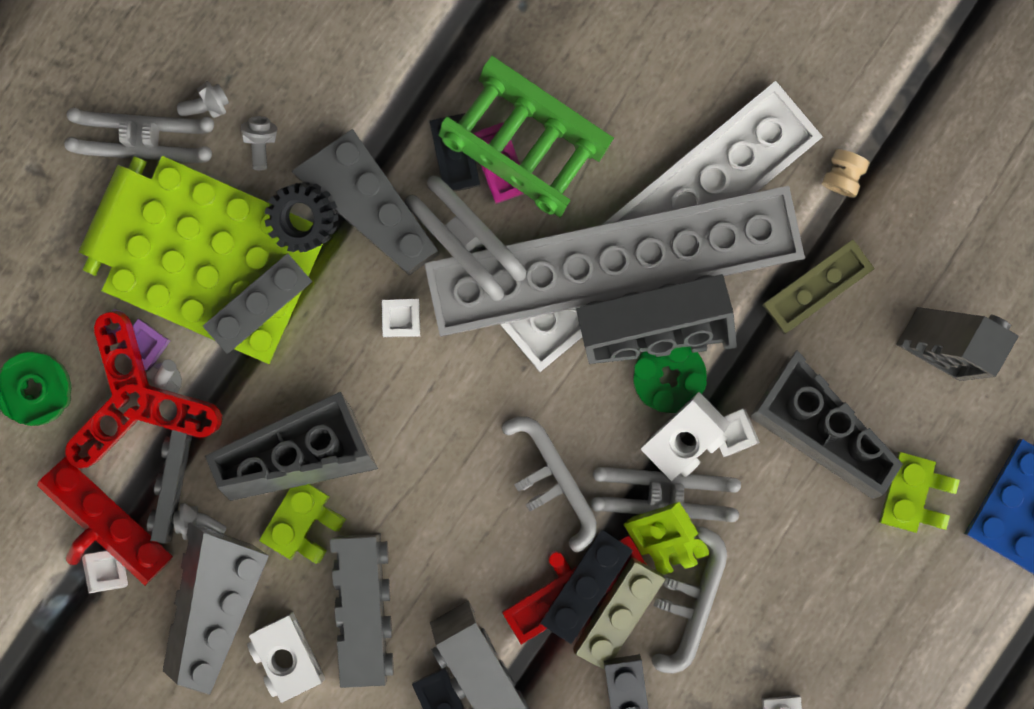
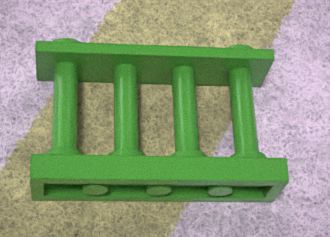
(528, 102)

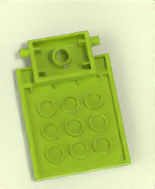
(187, 247)

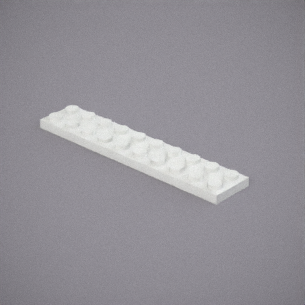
(725, 165)

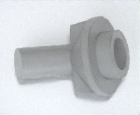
(211, 100)
(258, 132)
(165, 376)
(191, 514)

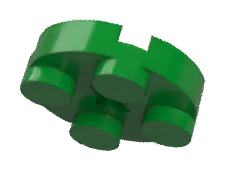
(663, 396)
(53, 397)

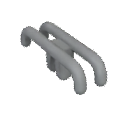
(139, 136)
(465, 236)
(565, 481)
(665, 492)
(699, 612)

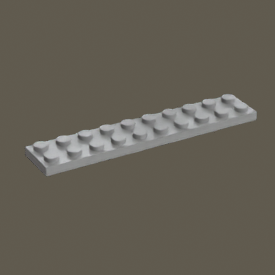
(620, 259)

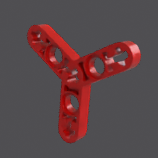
(133, 382)

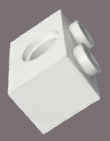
(697, 418)
(286, 635)

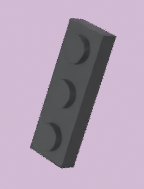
(257, 303)
(169, 486)

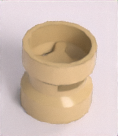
(845, 173)

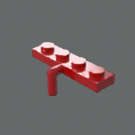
(103, 523)
(527, 613)

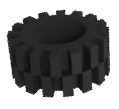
(282, 226)

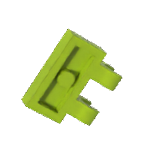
(908, 494)
(294, 519)
(667, 536)

